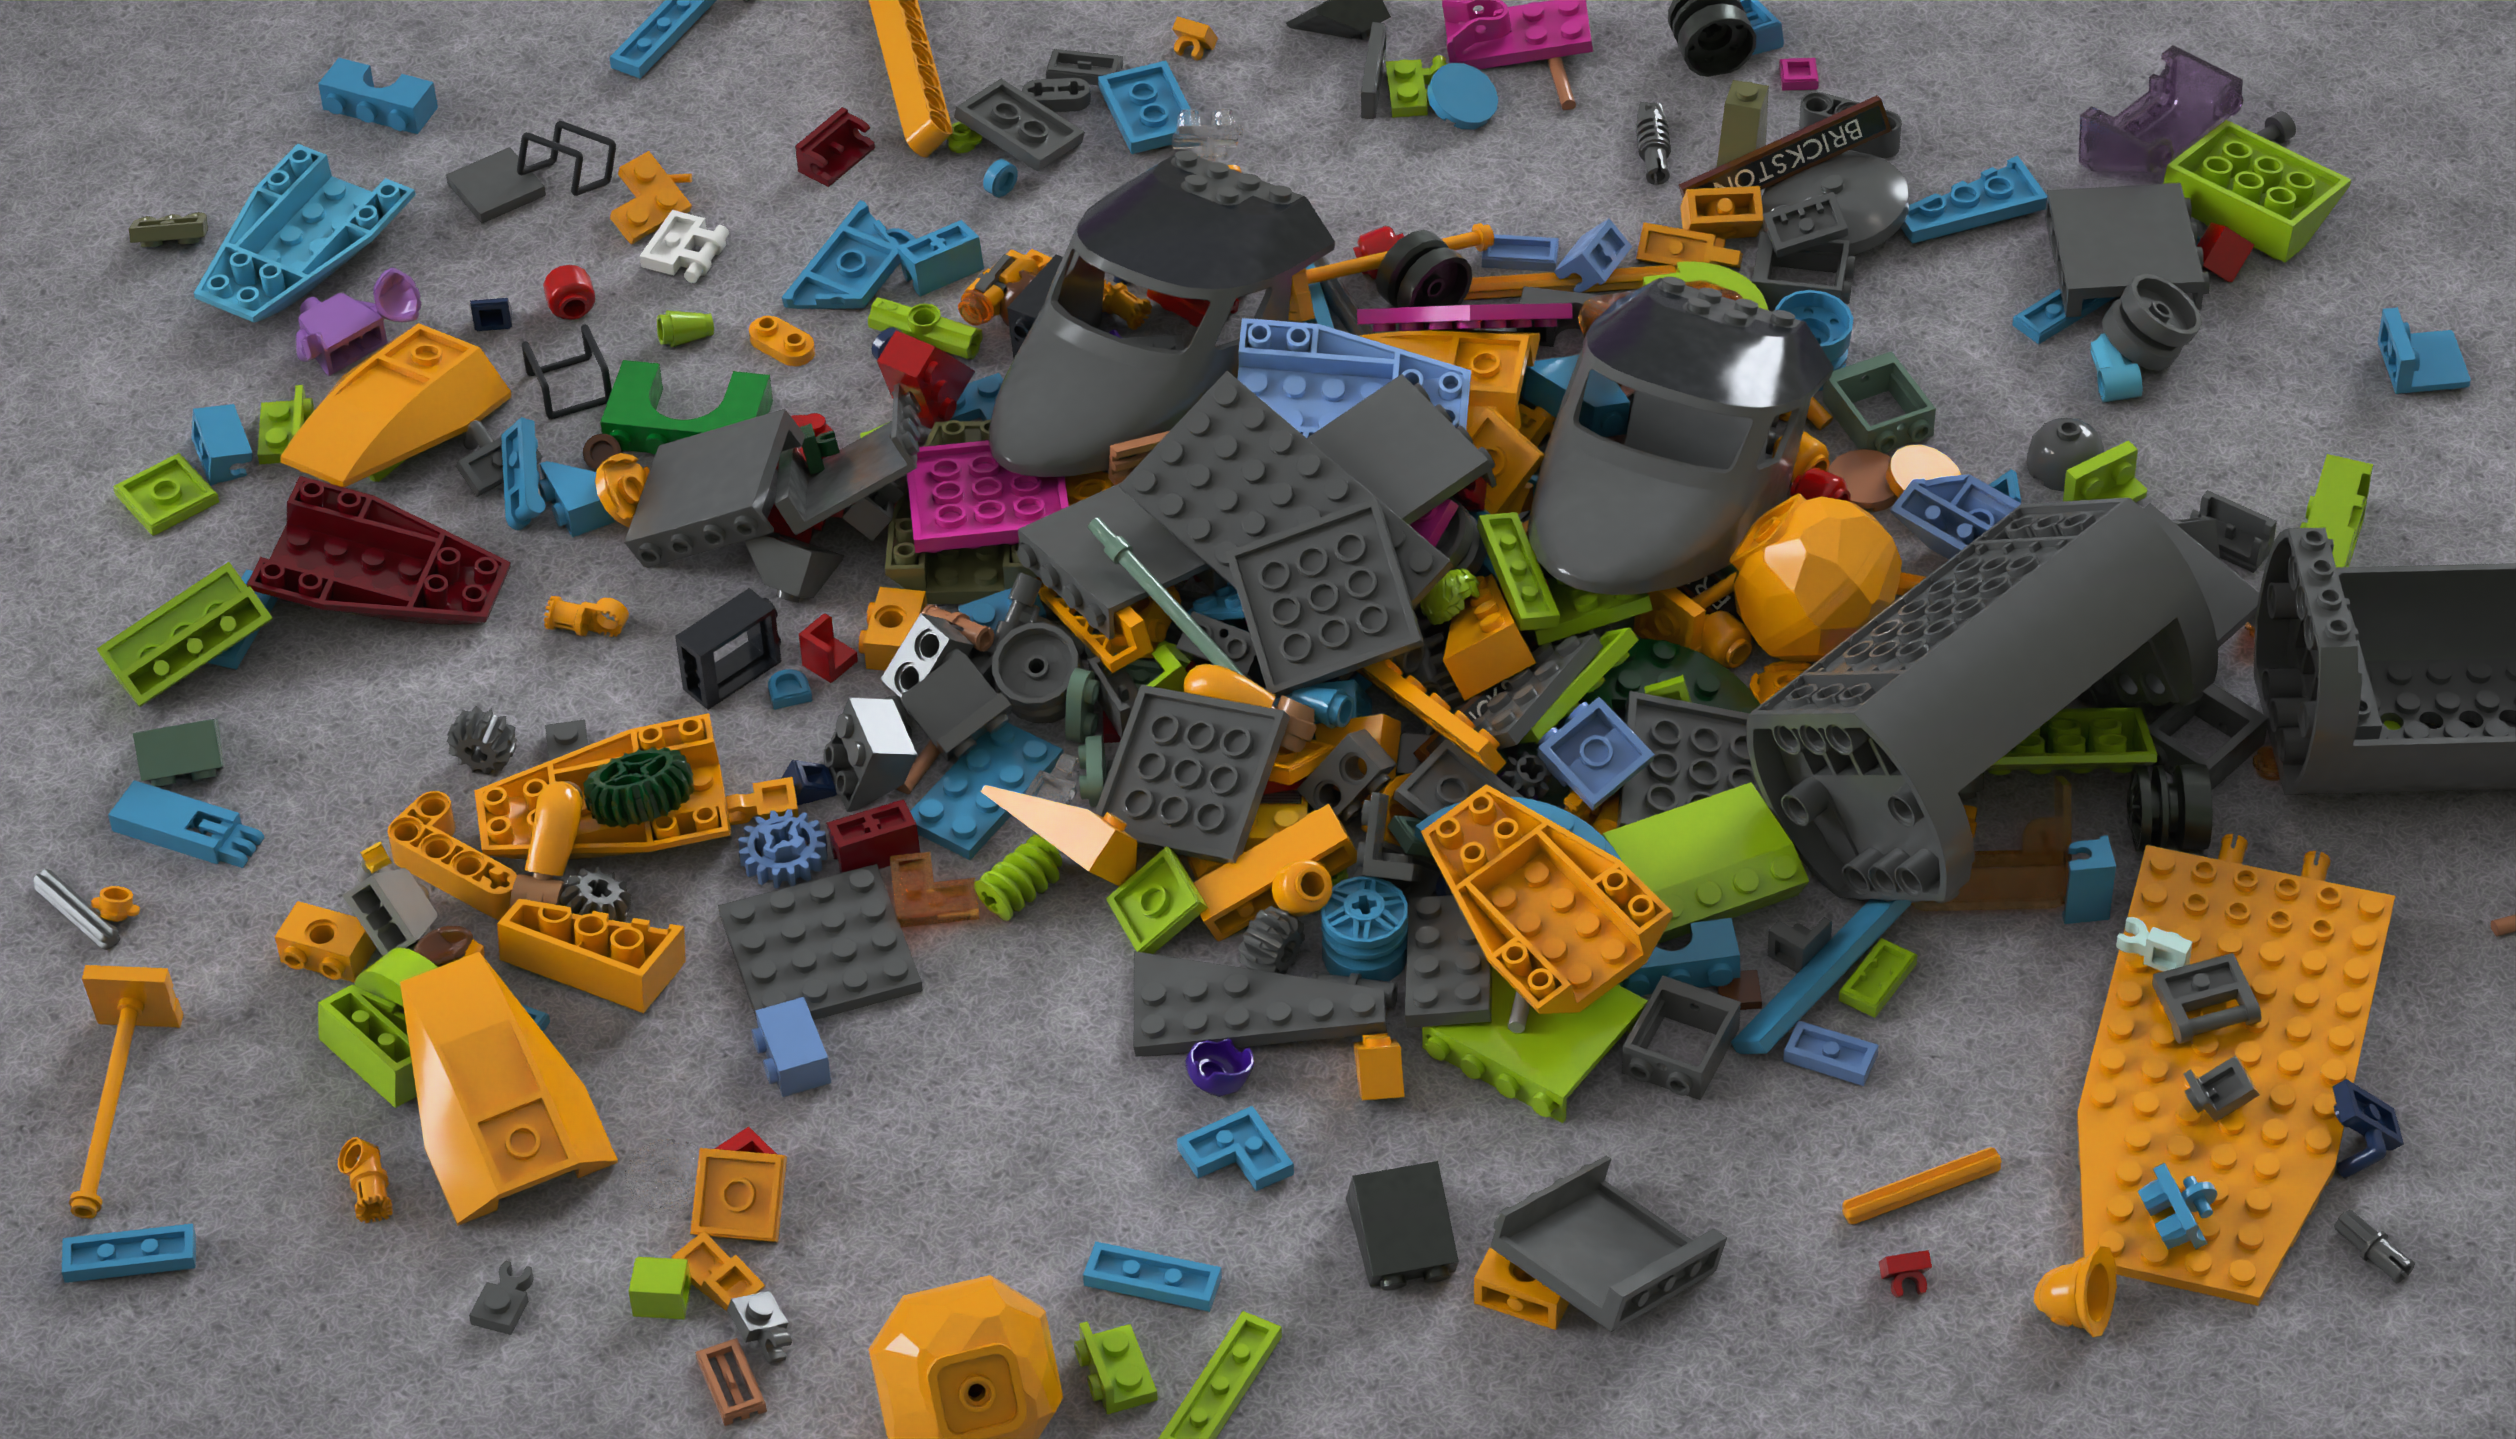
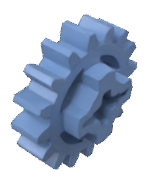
(783, 848)

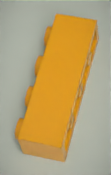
(1245, 887)

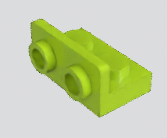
(280, 423)
(2106, 476)
(1116, 1368)

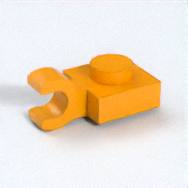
(767, 796)

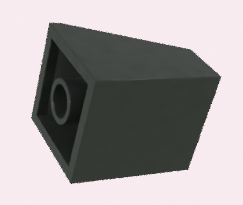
(1402, 1225)

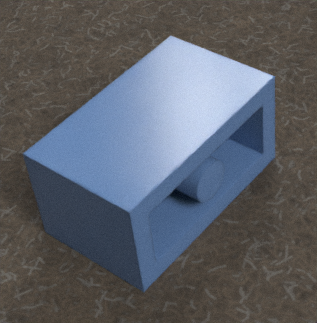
(792, 1047)

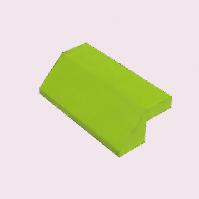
(184, 634)

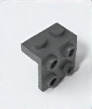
(956, 706)

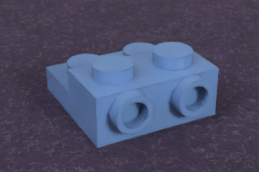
(1593, 753)

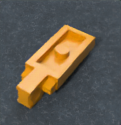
(1672, 245)

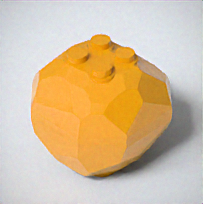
(1813, 576)
(966, 1364)

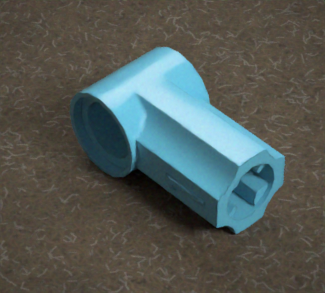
(2115, 373)

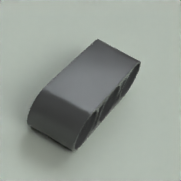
(1819, 105)

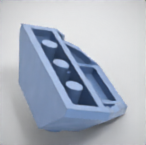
(1951, 511)

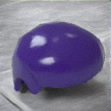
(1219, 1067)

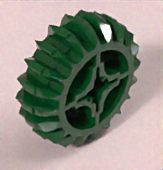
(638, 787)

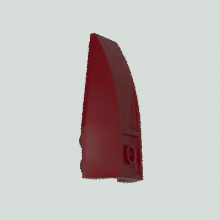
(376, 561)

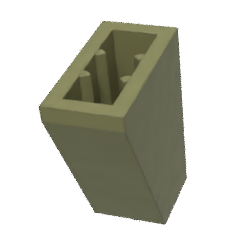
(1743, 120)

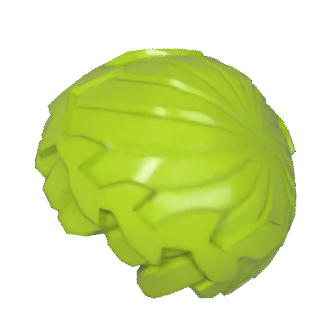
(1448, 596)

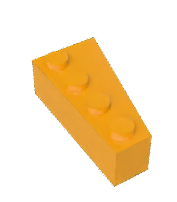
(1485, 642)
(591, 952)

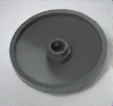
(1867, 190)

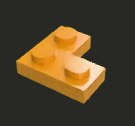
(654, 199)

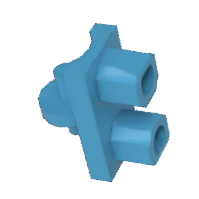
(2182, 1225)

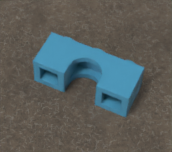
(351, 92)
(1706, 961)

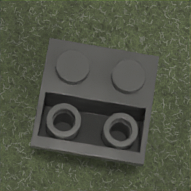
(868, 751)

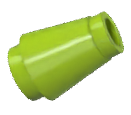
(683, 327)

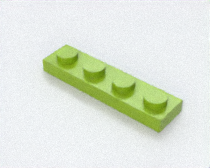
(1518, 571)
(1614, 652)
(1224, 1379)

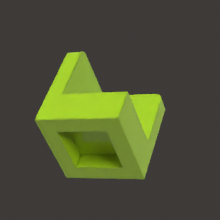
(1173, 674)
(660, 1288)

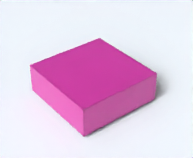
(1798, 74)

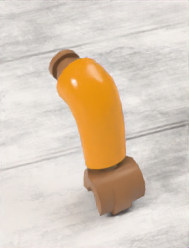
(1229, 685)
(551, 843)

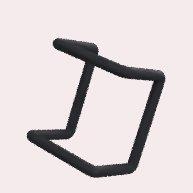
(556, 146)
(533, 369)

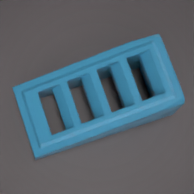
(1765, 25)

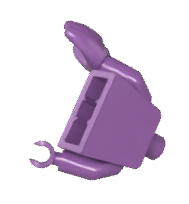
(349, 329)

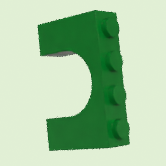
(640, 428)

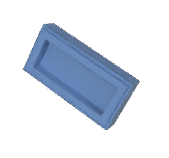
(1522, 253)

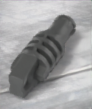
(1653, 141)

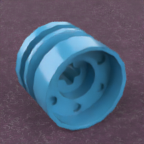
(1827, 319)
(1365, 929)

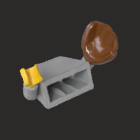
(399, 911)

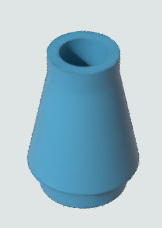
(1330, 705)

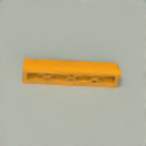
(1128, 629)

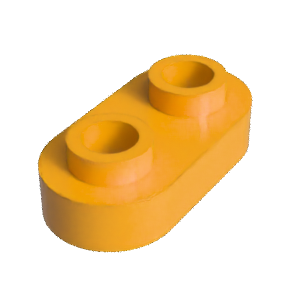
(781, 341)

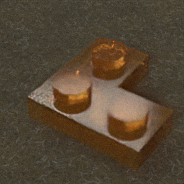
(928, 902)

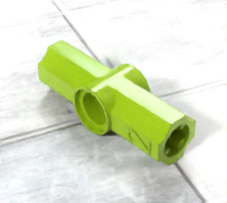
(927, 325)

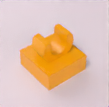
(1193, 34)

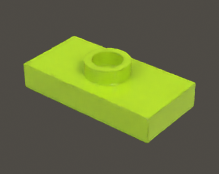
(1878, 977)

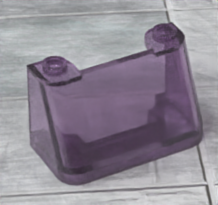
(2163, 123)

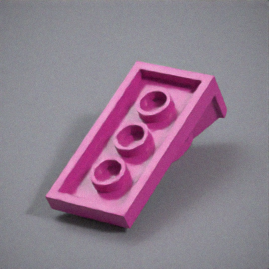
(1515, 33)

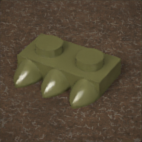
(153, 231)

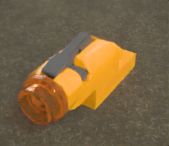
(983, 297)

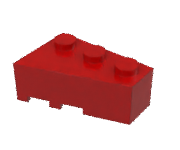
(926, 372)

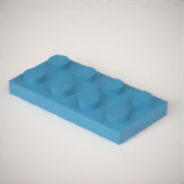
(955, 808)

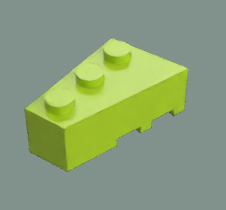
(2340, 504)
(370, 1040)

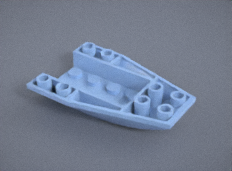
(1321, 372)

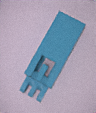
(164, 817)

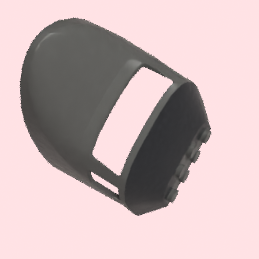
(1175, 230)
(1649, 523)

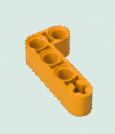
(425, 846)

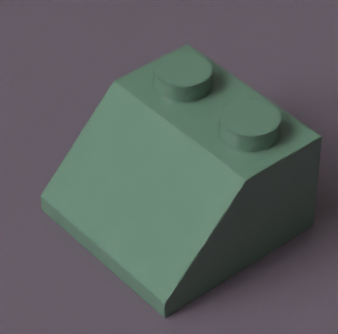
(178, 751)

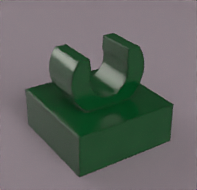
(818, 447)

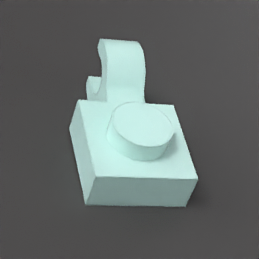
(2160, 948)

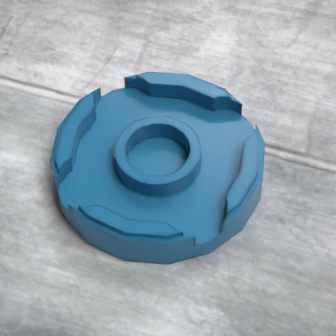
(1462, 95)

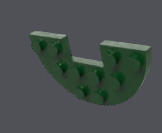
(1661, 660)

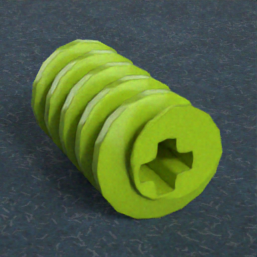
(1019, 877)

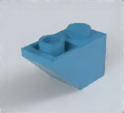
(573, 497)

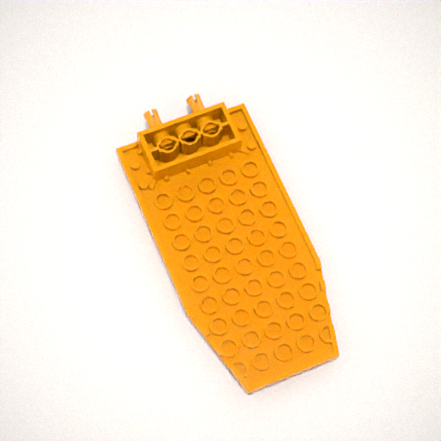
(2314, 970)

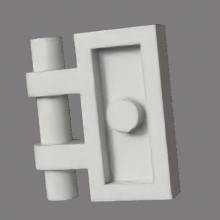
(674, 243)

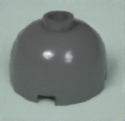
(2059, 447)

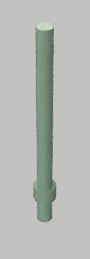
(1121, 553)

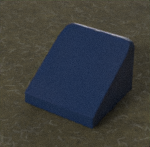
(491, 314)
(810, 781)

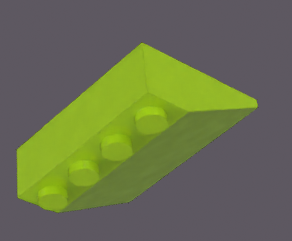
(2256, 189)
(2084, 742)
(1712, 858)

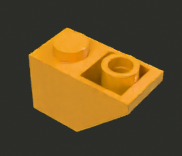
(1379, 1067)

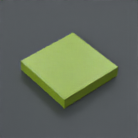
(166, 494)
(1156, 902)

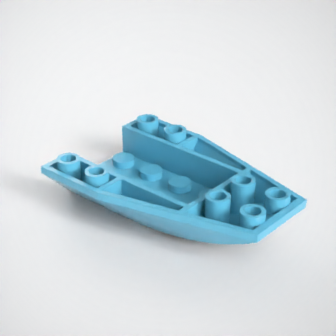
(295, 235)

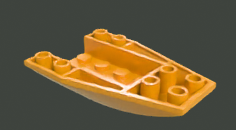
(1493, 357)
(396, 406)
(509, 805)
(1544, 902)
(493, 1091)

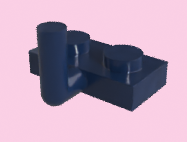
(2370, 1118)

